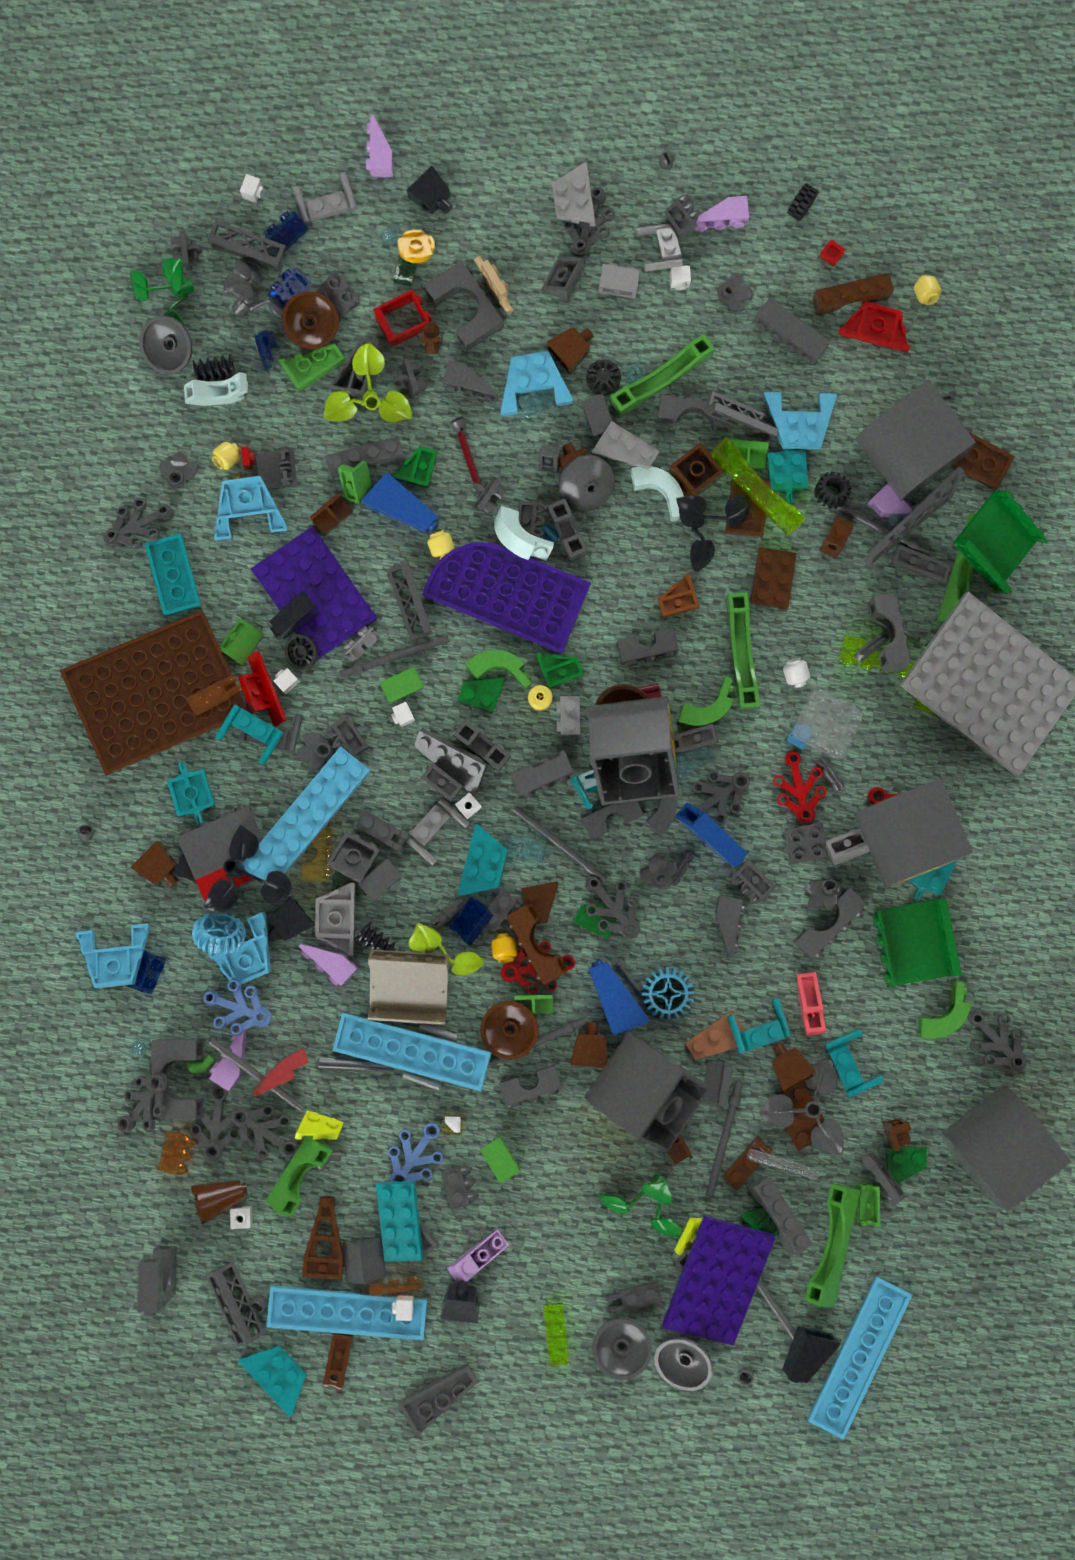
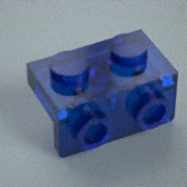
(288, 230)
(471, 920)

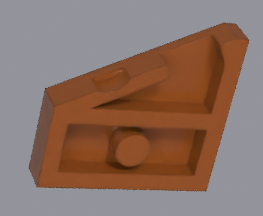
(679, 598)

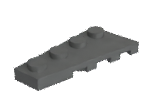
(453, 760)
(432, 1400)

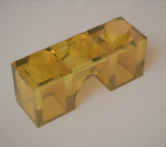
(317, 869)

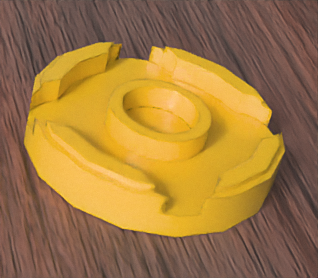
(416, 246)

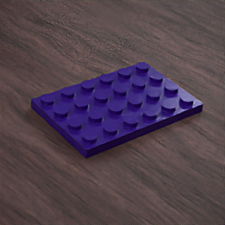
(311, 567)
(718, 1280)

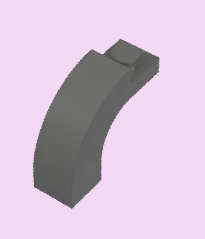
(664, 815)

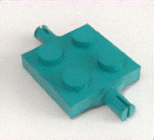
(787, 472)
(191, 793)
(932, 881)

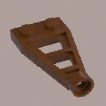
(324, 1266)

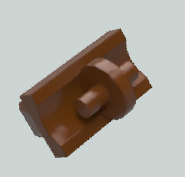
(431, 338)

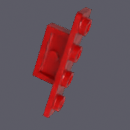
(260, 690)

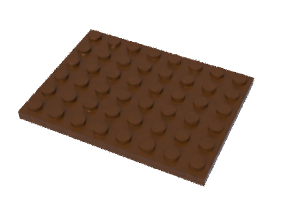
(138, 692)

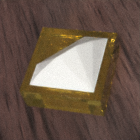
(452, 1124)

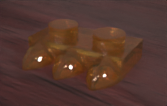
(174, 1153)

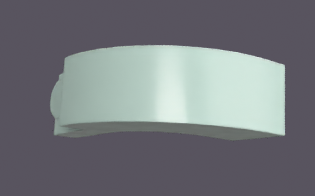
(216, 393)
(661, 481)
(517, 539)

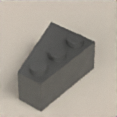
(348, 380)
(542, 775)

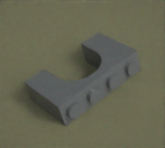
(460, 280)
(164, 1054)
(156, 1280)

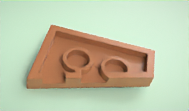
(714, 1038)

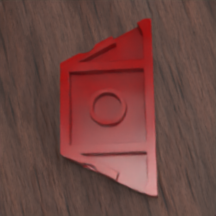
(877, 326)

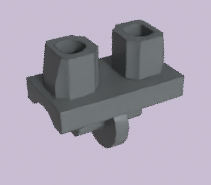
(182, 242)
(407, 380)
(494, 488)

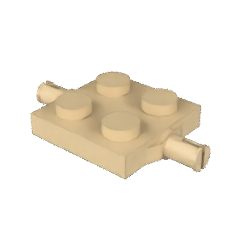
(497, 287)

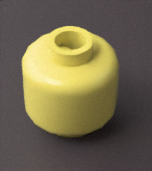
(927, 290)
(226, 455)
(440, 544)
(537, 704)

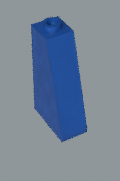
(401, 505)
(711, 834)
(618, 1004)

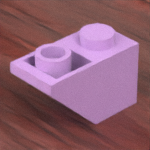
(887, 503)

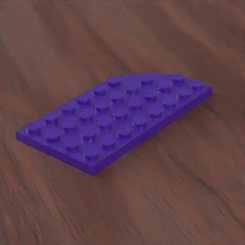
(509, 592)

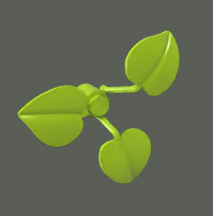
(393, 408)
(428, 940)

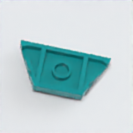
(483, 864)
(276, 1375)

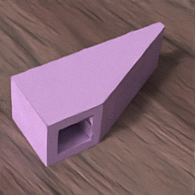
(381, 156)
(729, 212)
(335, 964)
(226, 1072)
(477, 1257)

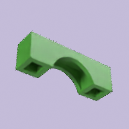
(286, 1193)

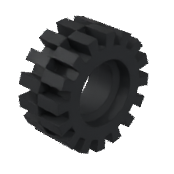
(802, 202)
(837, 482)

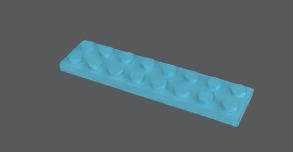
(308, 815)
(412, 1051)
(342, 1313)
(859, 1357)

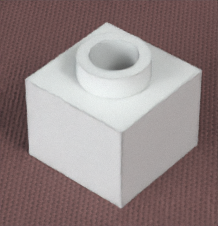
(252, 189)
(680, 277)
(286, 680)
(402, 714)
(468, 813)
(245, 1212)
(403, 1308)

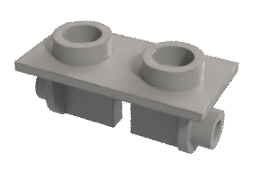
(364, 637)

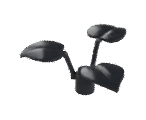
(691, 515)
(222, 893)

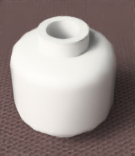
(796, 672)

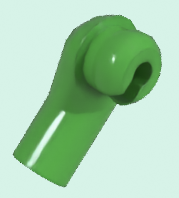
(200, 1067)

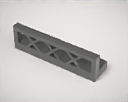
(243, 252)
(737, 418)
(416, 599)
(229, 1307)

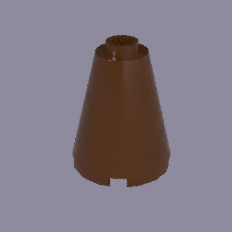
(217, 1198)

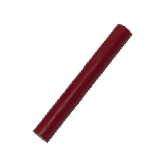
(468, 457)

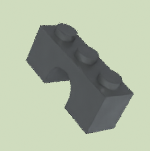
(566, 530)
(664, 646)
(481, 746)
(596, 821)
(547, 1083)

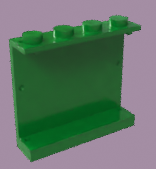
(998, 539)
(916, 942)

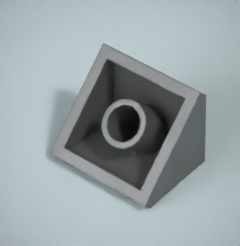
(564, 277)
(364, 1260)

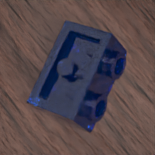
(292, 283)
(265, 341)
(148, 972)

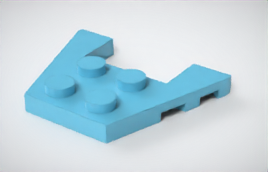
(532, 374)
(798, 428)
(246, 498)
(253, 956)
(114, 965)

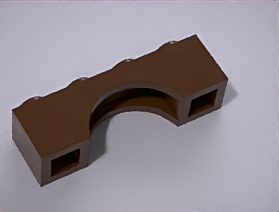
(866, 289)
(547, 965)

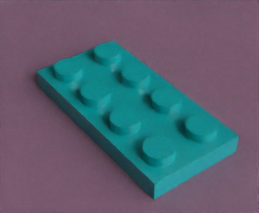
(173, 574)
(399, 1221)

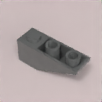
(463, 379)
(727, 916)

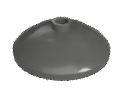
(156, 345)
(581, 474)
(624, 1362)
(683, 1363)

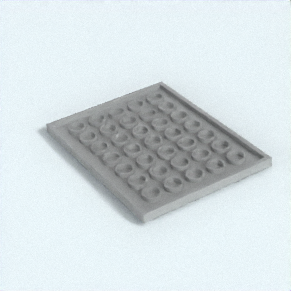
(991, 684)

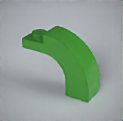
(497, 659)
(699, 717)
(951, 1019)

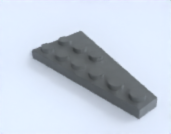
(919, 514)

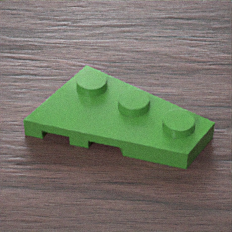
(310, 367)

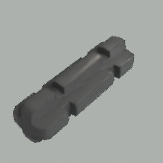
(830, 774)
(682, 866)

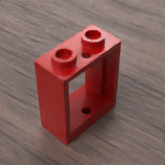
(394, 304)

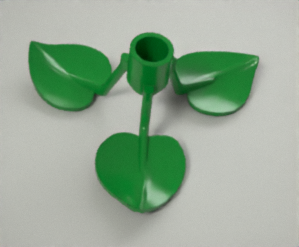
(173, 274)
(656, 1189)

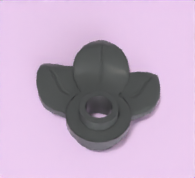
(737, 292)
(178, 467)
(312, 751)
(659, 869)
(821, 894)

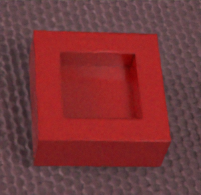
(832, 253)
(248, 458)

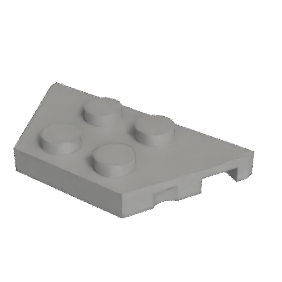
(574, 196)
(337, 918)

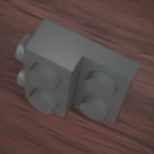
(353, 857)

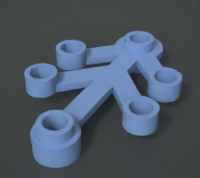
(240, 1008)
(413, 1159)

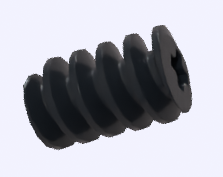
(214, 369)
(374, 940)

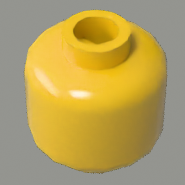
(504, 948)

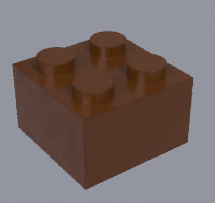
(696, 470)

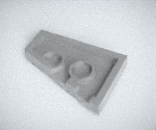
(625, 447)

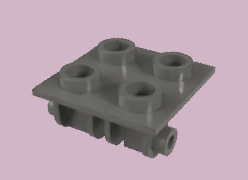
(339, 293)
(277, 468)
(805, 843)

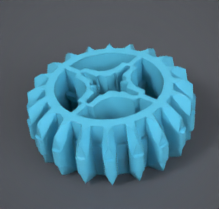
(218, 933)
(668, 1002)

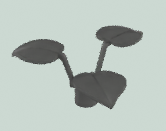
(237, 285)
(779, 1111)

